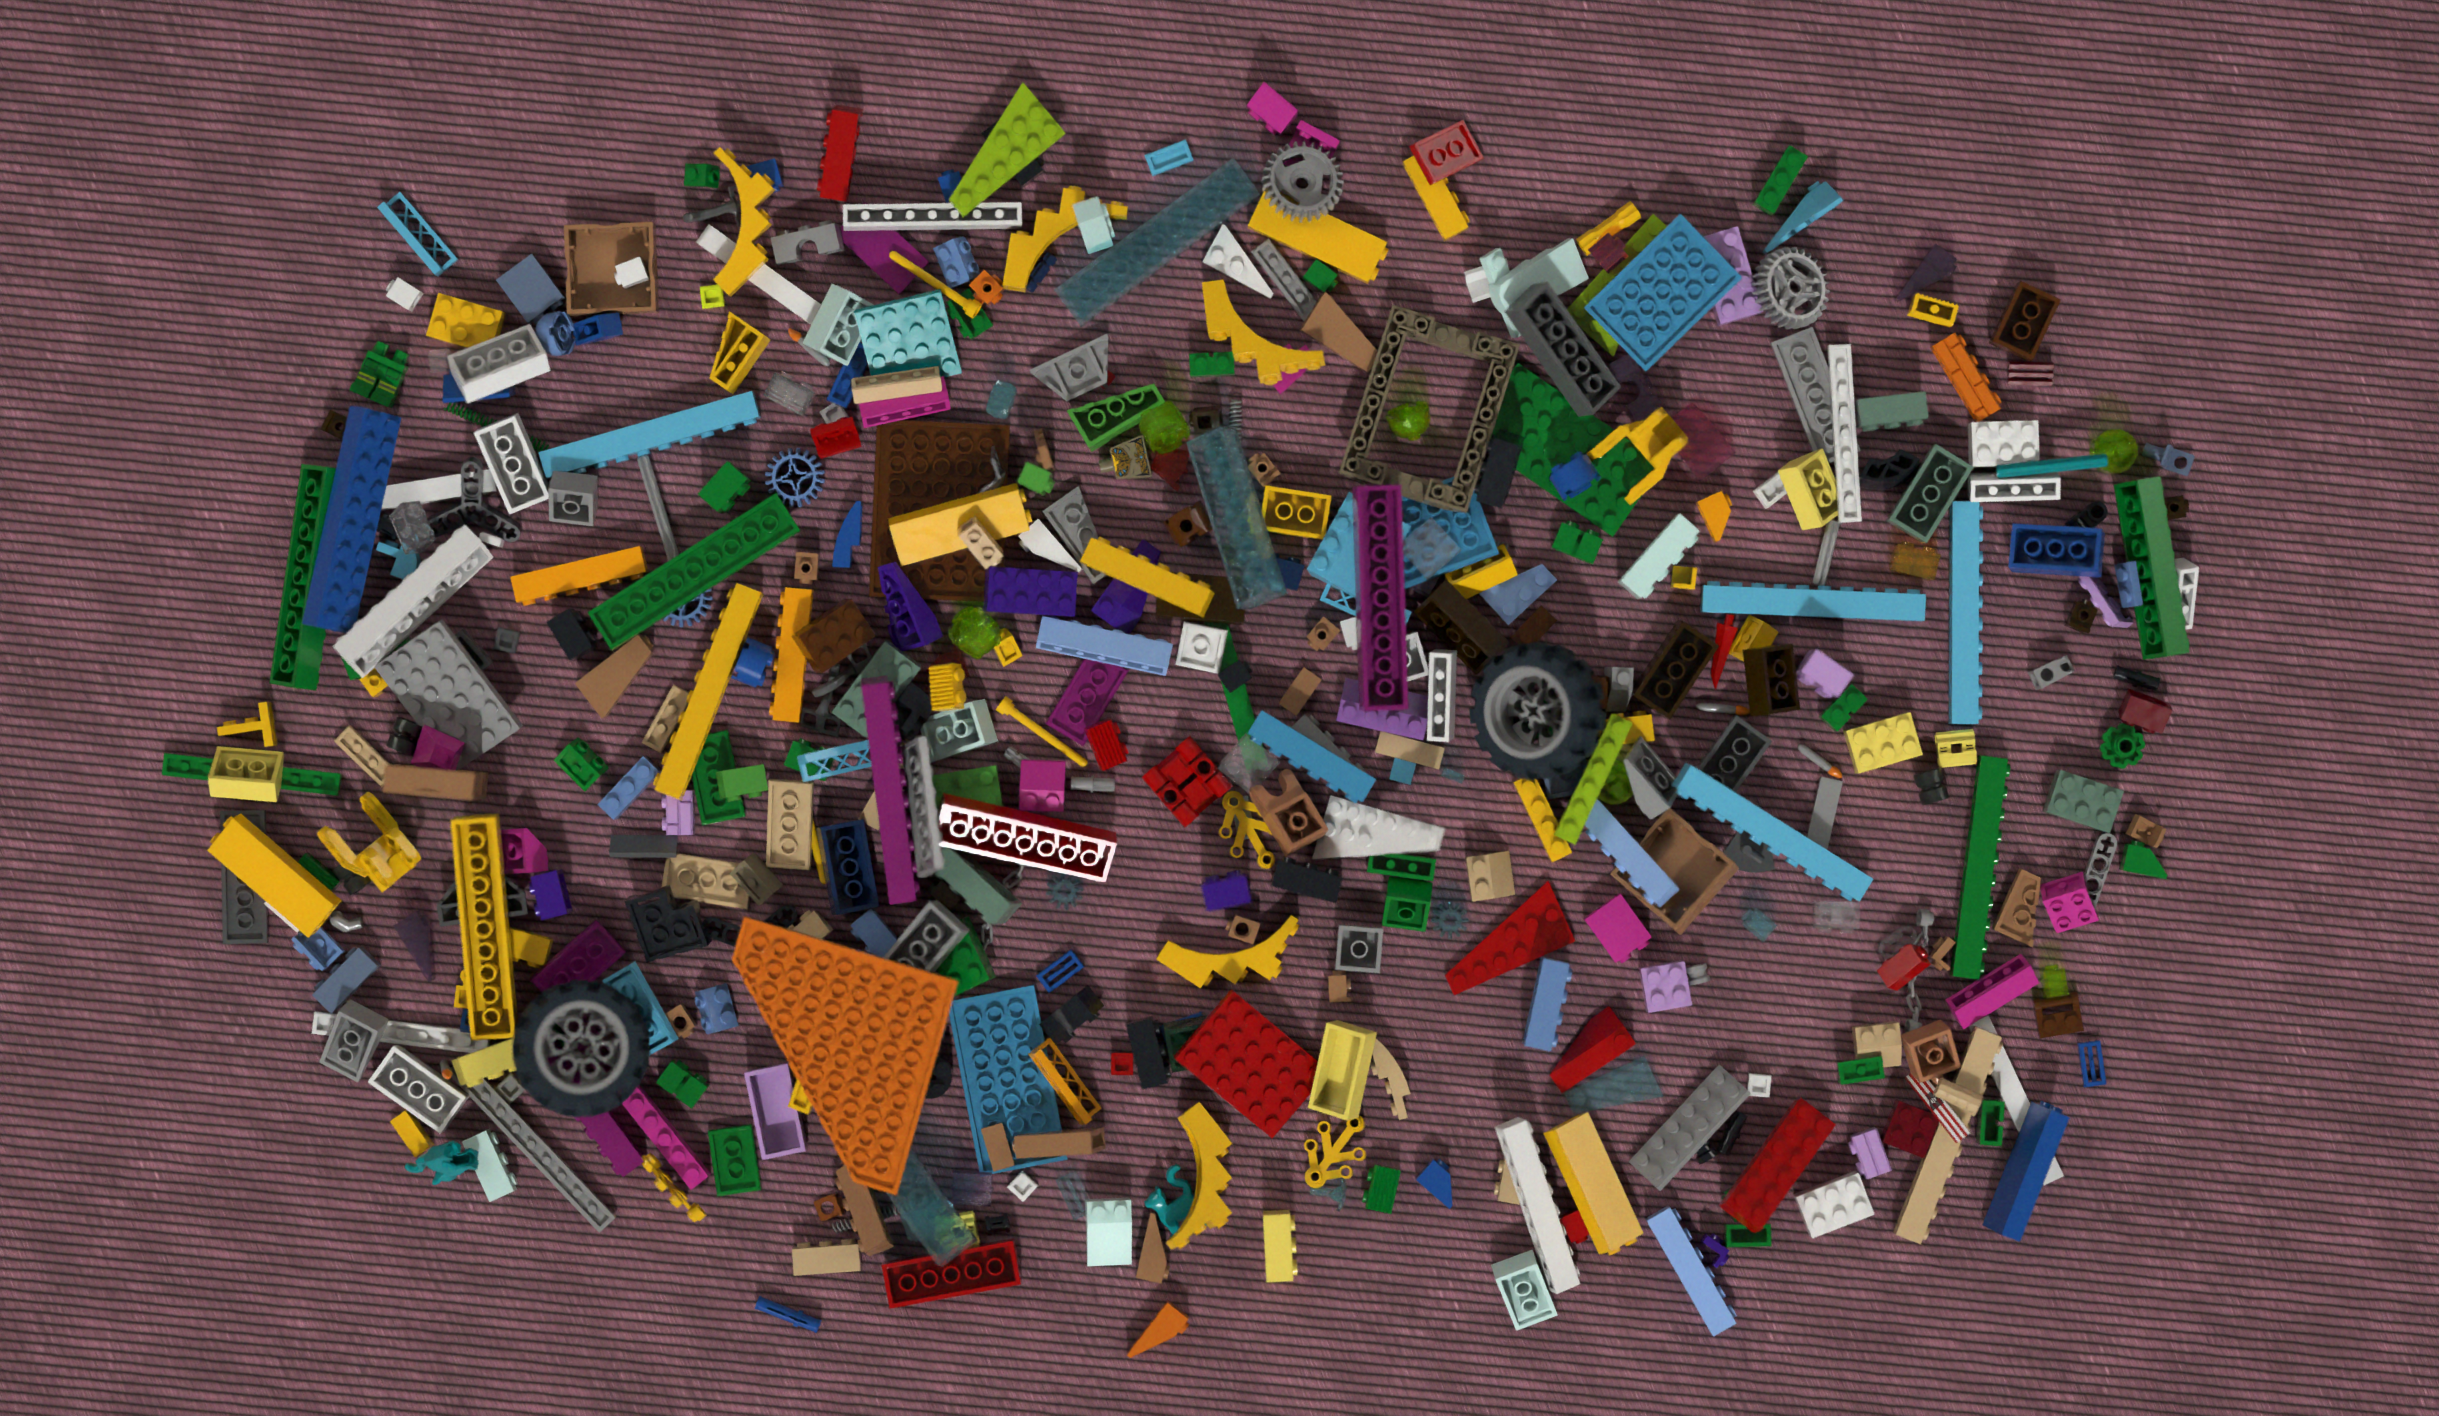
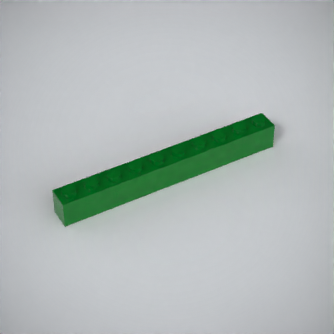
(1979, 867)

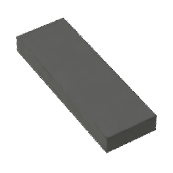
(644, 846)

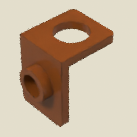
(837, 1203)

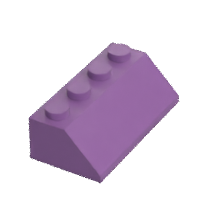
(1406, 722)

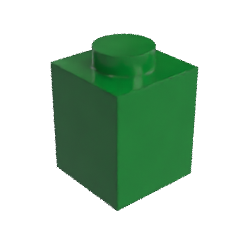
(1321, 277)

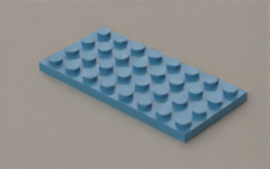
(997, 1073)

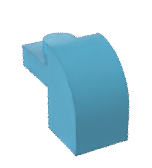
(404, 563)

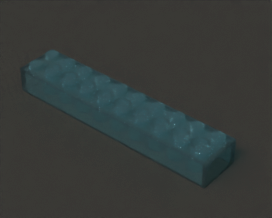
(1157, 242)

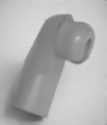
(338, 921)

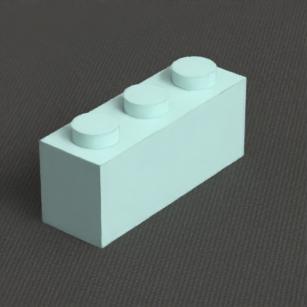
(1094, 224)
(492, 1165)

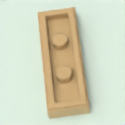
(666, 719)
(1409, 750)
(363, 753)

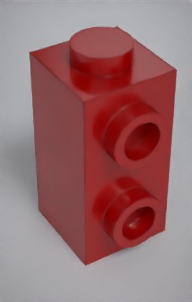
(1904, 966)

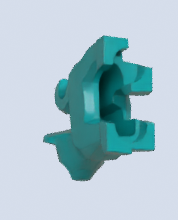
(446, 1161)
(1175, 1211)

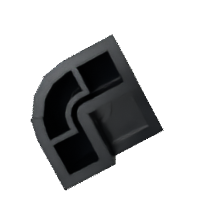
(912, 711)

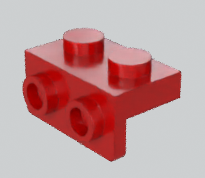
(835, 437)

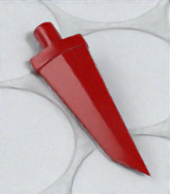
(1724, 638)

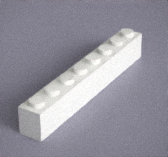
(930, 216)
(1537, 1205)

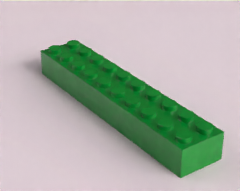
(299, 645)

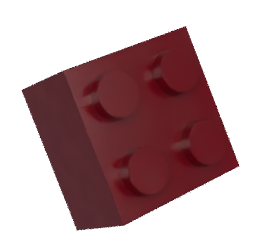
(1909, 1128)

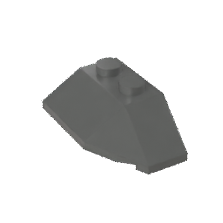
(449, 910)

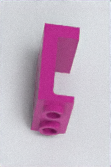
(1618, 928)

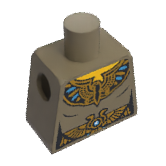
(1128, 460)

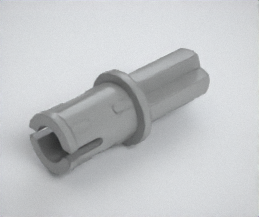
(1092, 784)

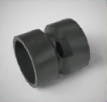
(402, 743)
(1931, 786)
(353, 881)

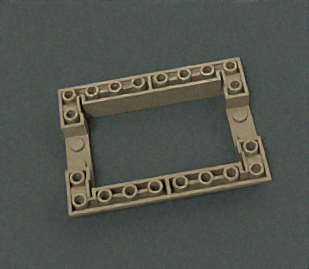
(1423, 328)

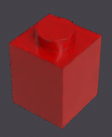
(1574, 1226)

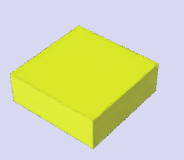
(712, 296)

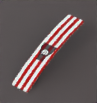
(1939, 1108)

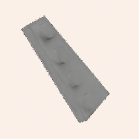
(1074, 526)

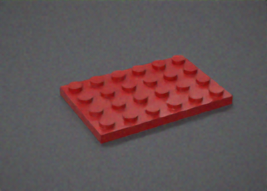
(1250, 1063)

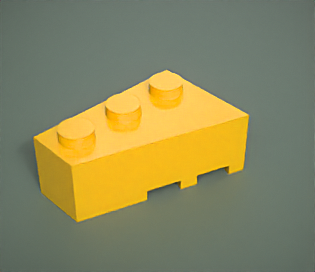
(737, 353)

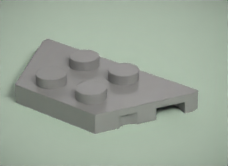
(1076, 370)

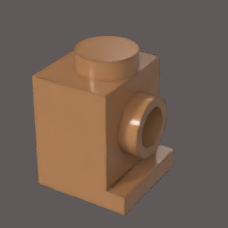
(1266, 477)
(812, 560)
(1330, 630)
(1339, 986)

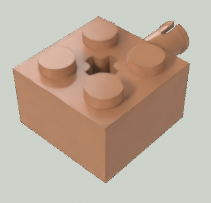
(1930, 1052)

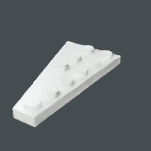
(1367, 831)

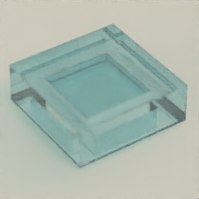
(1450, 774)

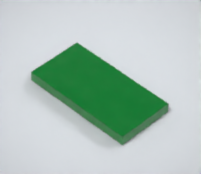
(715, 757)

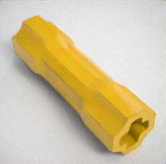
(1619, 220)

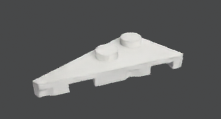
(1232, 261)

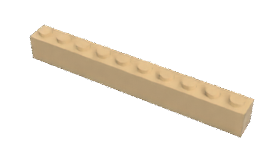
(1937, 1164)

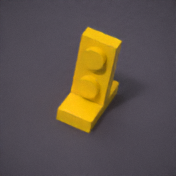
(253, 724)

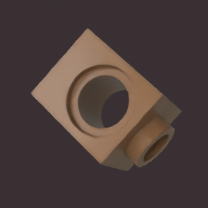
(1250, 936)
(681, 1010)

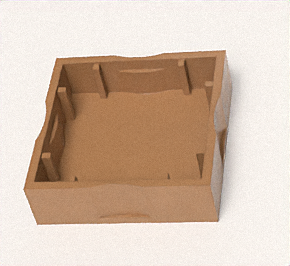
(591, 262)
(435, 783)
(1689, 862)

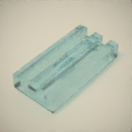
(1067, 1178)

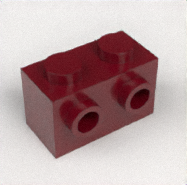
(2144, 711)

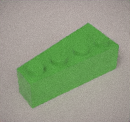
(1113, 416)

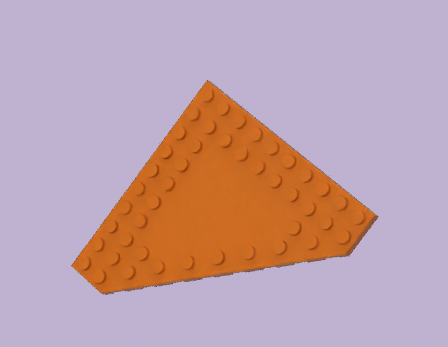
(855, 1036)

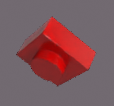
(1121, 1063)

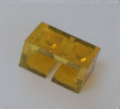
(1914, 561)

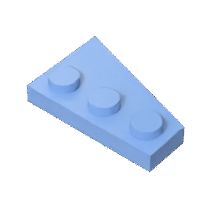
(1518, 593)

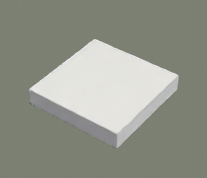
(1201, 647)

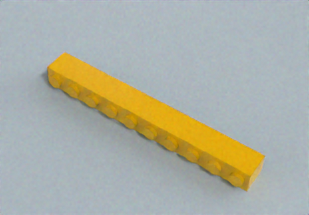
(708, 692)

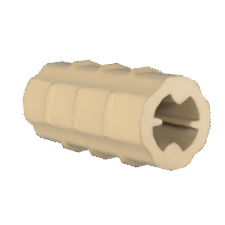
(1958, 1095)

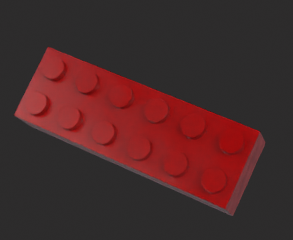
(1777, 1165)
(972, 1271)

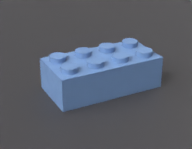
(1546, 1004)

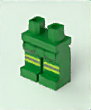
(381, 376)

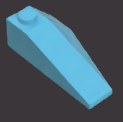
(1813, 205)

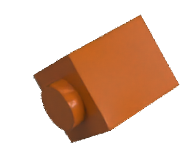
(1162, 1328)

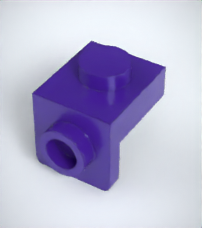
(1715, 1243)

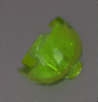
(1408, 420)

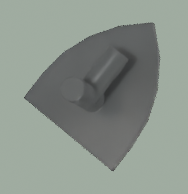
(1748, 854)

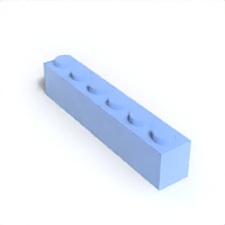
(1104, 645)
(1629, 856)
(1691, 1271)

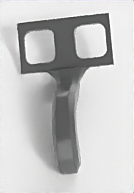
(732, 207)
(999, 473)
(852, 670)
(822, 712)

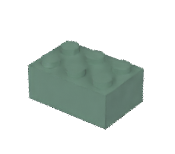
(1891, 411)
(2083, 801)

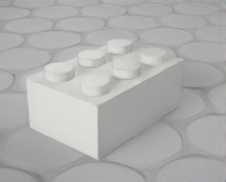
(2002, 443)
(1833, 1204)

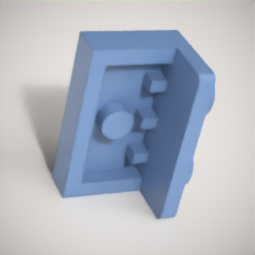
(956, 262)
(2128, 584)
(319, 948)
(716, 1009)

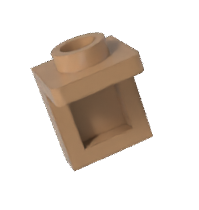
(2146, 831)
(1941, 947)

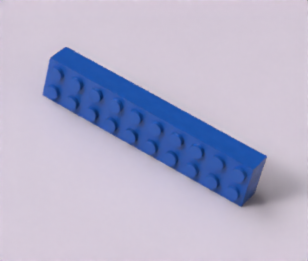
(351, 519)

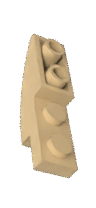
(1386, 1066)

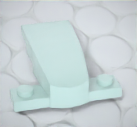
(1557, 266)

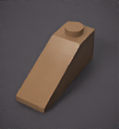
(1153, 1256)

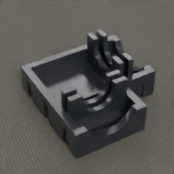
(664, 926)

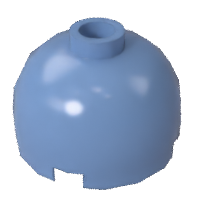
(555, 333)

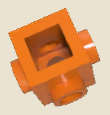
(981, 282)

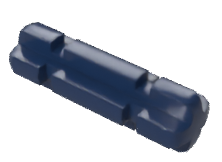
(1040, 271)

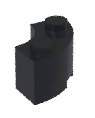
(1889, 472)
(1071, 1015)

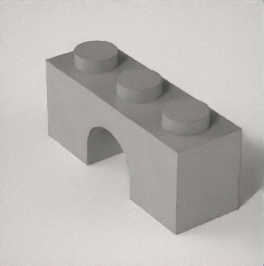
(788, 245)

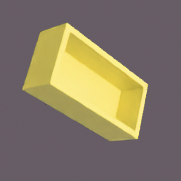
(1342, 1070)

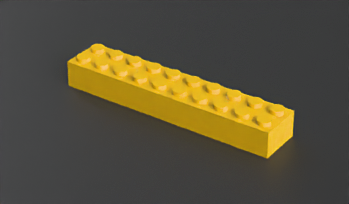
(484, 926)

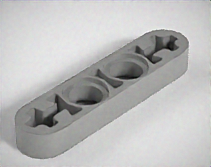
(2100, 875)

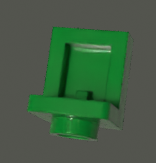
(702, 175)

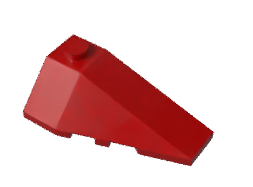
(1596, 1045)

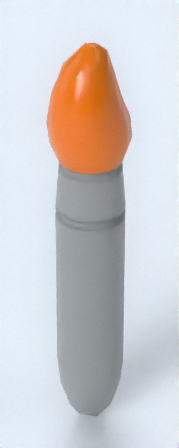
(797, 336)
(1722, 708)
(1832, 770)
(445, 1069)

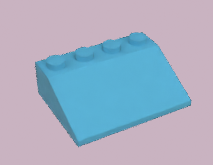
(1335, 556)

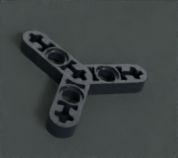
(476, 499)
(718, 923)

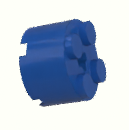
(1574, 476)
(752, 663)

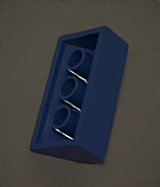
(847, 867)

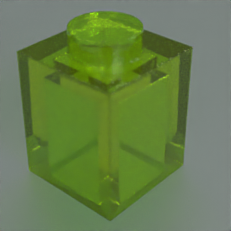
(2053, 981)

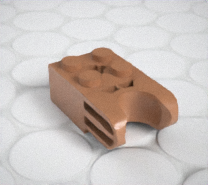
(1289, 809)

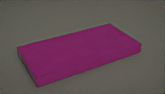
(874, 250)
(1086, 698)
(581, 959)

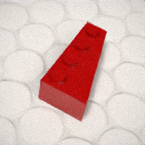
(839, 152)

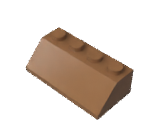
(866, 1214)

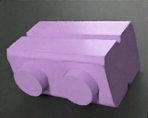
(679, 815)
(1870, 1153)

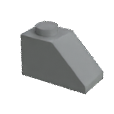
(1619, 688)

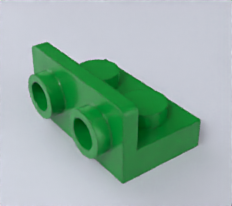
(969, 326)
(581, 763)

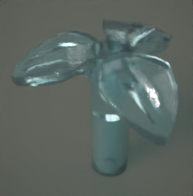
(1336, 1194)

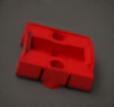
(1179, 767)

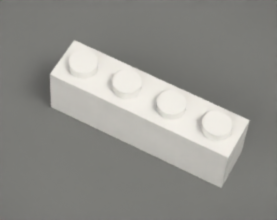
(1990, 488)
(1441, 695)

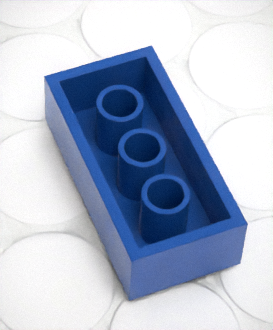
(2056, 550)

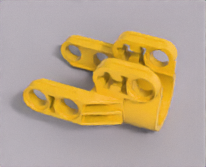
(1655, 437)
(385, 858)

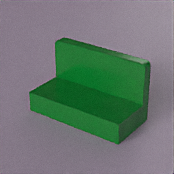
(1860, 1070)

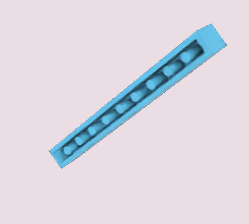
(651, 434)
(1813, 603)
(1964, 612)
(1771, 831)

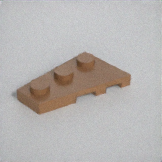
(1043, 457)
(2018, 910)

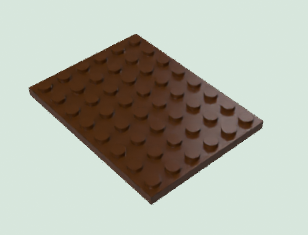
(924, 467)

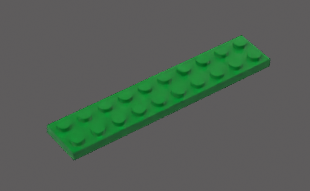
(693, 571)

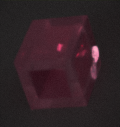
(1609, 252)

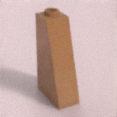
(1338, 333)
(613, 676)
(1059, 1143)

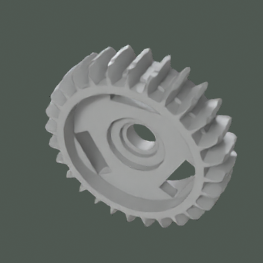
(1312, 169)
(1782, 301)

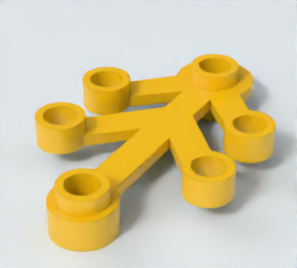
(1245, 826)
(1332, 1154)
(664, 1181)

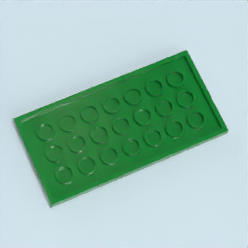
(1555, 435)

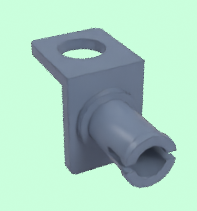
(2168, 456)

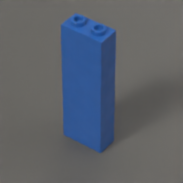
(2026, 1170)

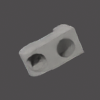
(2050, 672)

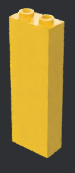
(1324, 239)
(934, 529)
(273, 874)
(1593, 1184)

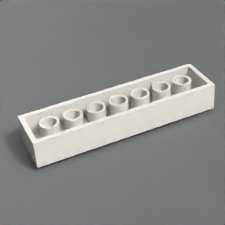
(413, 601)

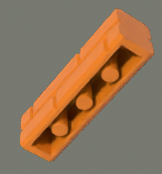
(1965, 377)

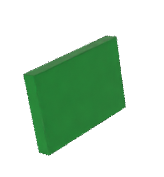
(734, 1160)

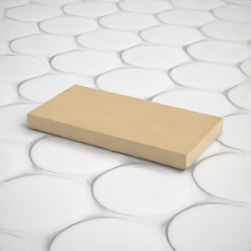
(789, 824)
(704, 881)

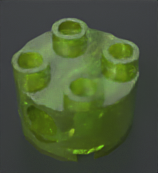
(1164, 427)
(2119, 448)
(974, 632)
(1617, 785)

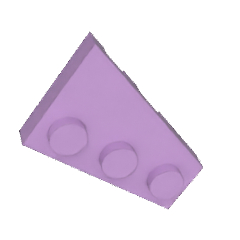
(2108, 605)

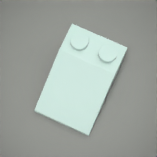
(959, 730)
(1108, 1231)
(1524, 1290)

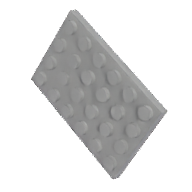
(448, 691)

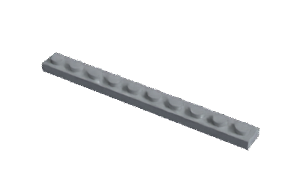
(539, 1153)

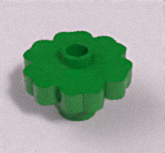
(2133, 744)

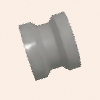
(1697, 974)

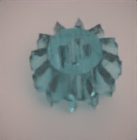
(1001, 399)
(1060, 897)
(1452, 912)

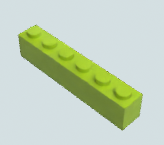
(1592, 779)

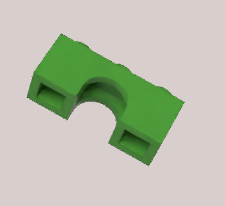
(1036, 479)

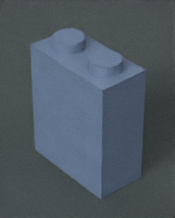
(531, 289)

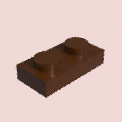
(1534, 627)

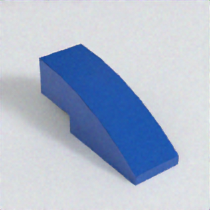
(848, 536)

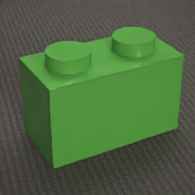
(742, 781)

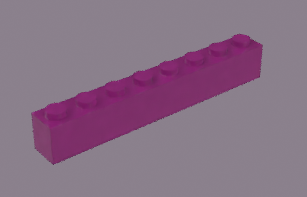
(605, 1129)

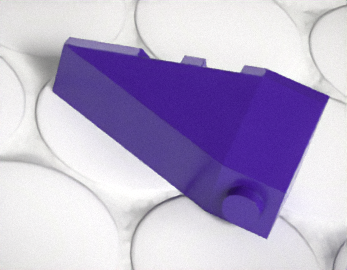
(1121, 603)
(910, 617)

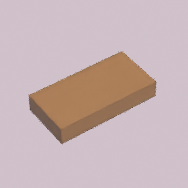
(1300, 691)
(997, 1147)

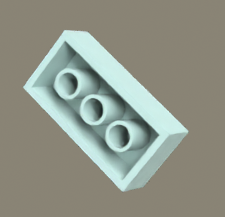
(1658, 556)

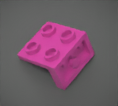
(1310, 134)
(2068, 902)

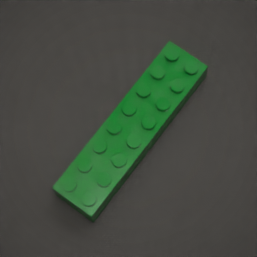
(2149, 544)

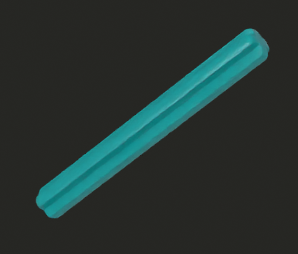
(2051, 465)

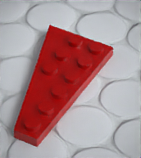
(1522, 937)

